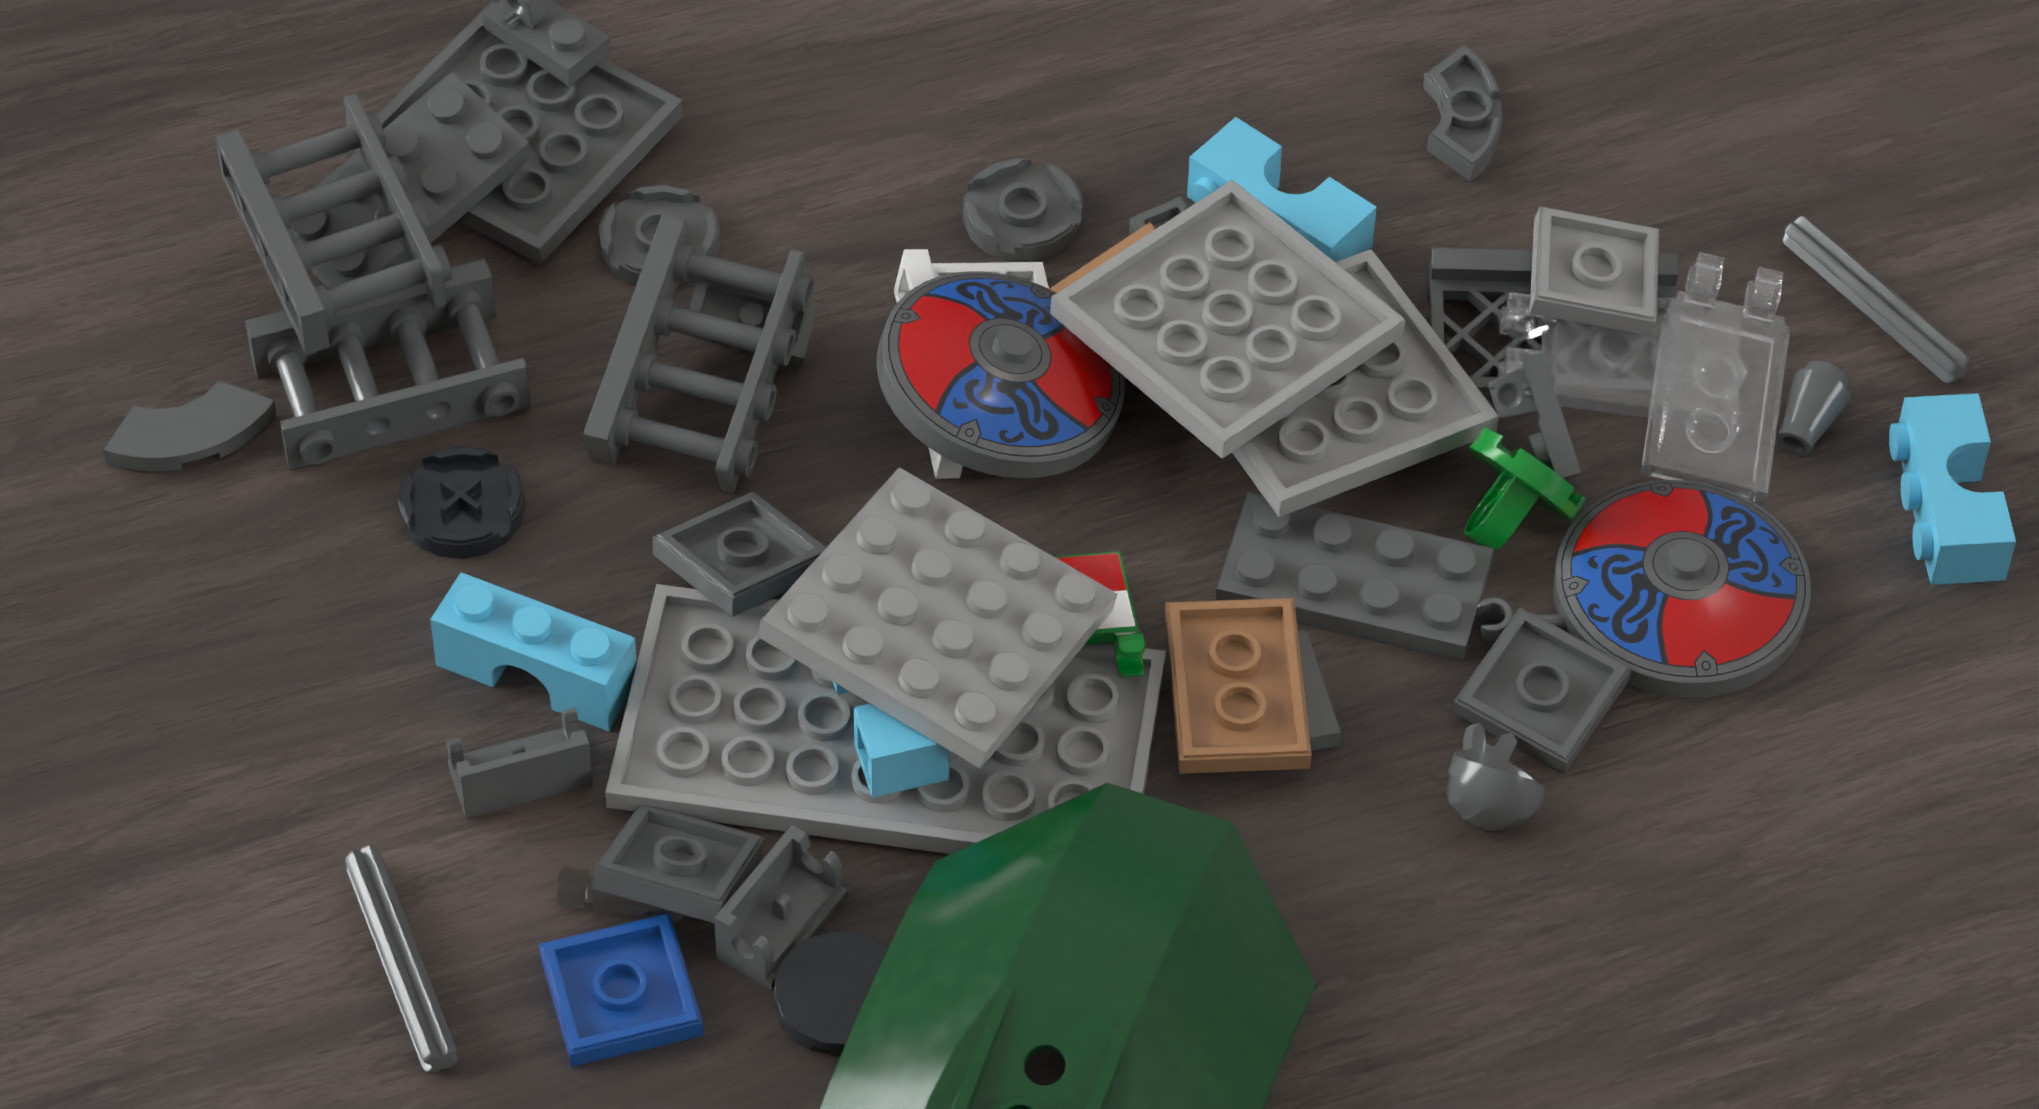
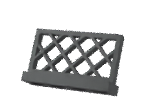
(1491, 276)

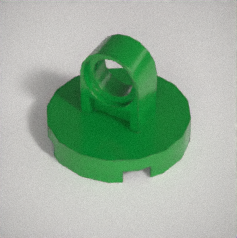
(1514, 492)

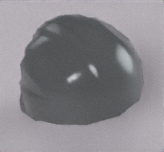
(1489, 788)

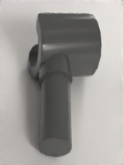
(1499, 610)

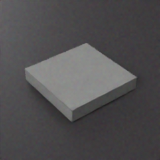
(1594, 271)

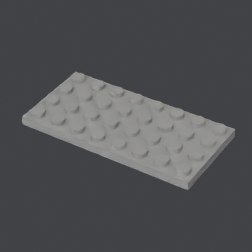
(766, 743)

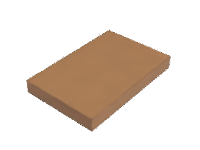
(1237, 686)

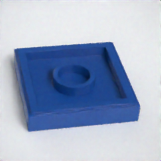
(620, 990)

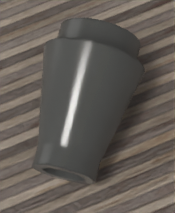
(1813, 404)

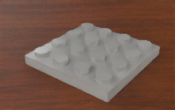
(1227, 318)
(1374, 419)
(938, 617)

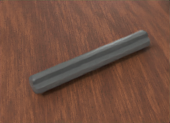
(1876, 300)
(401, 959)

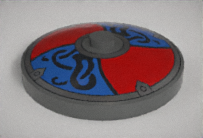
(996, 377)
(1683, 587)

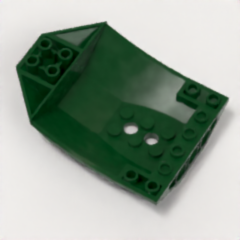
(1092, 933)

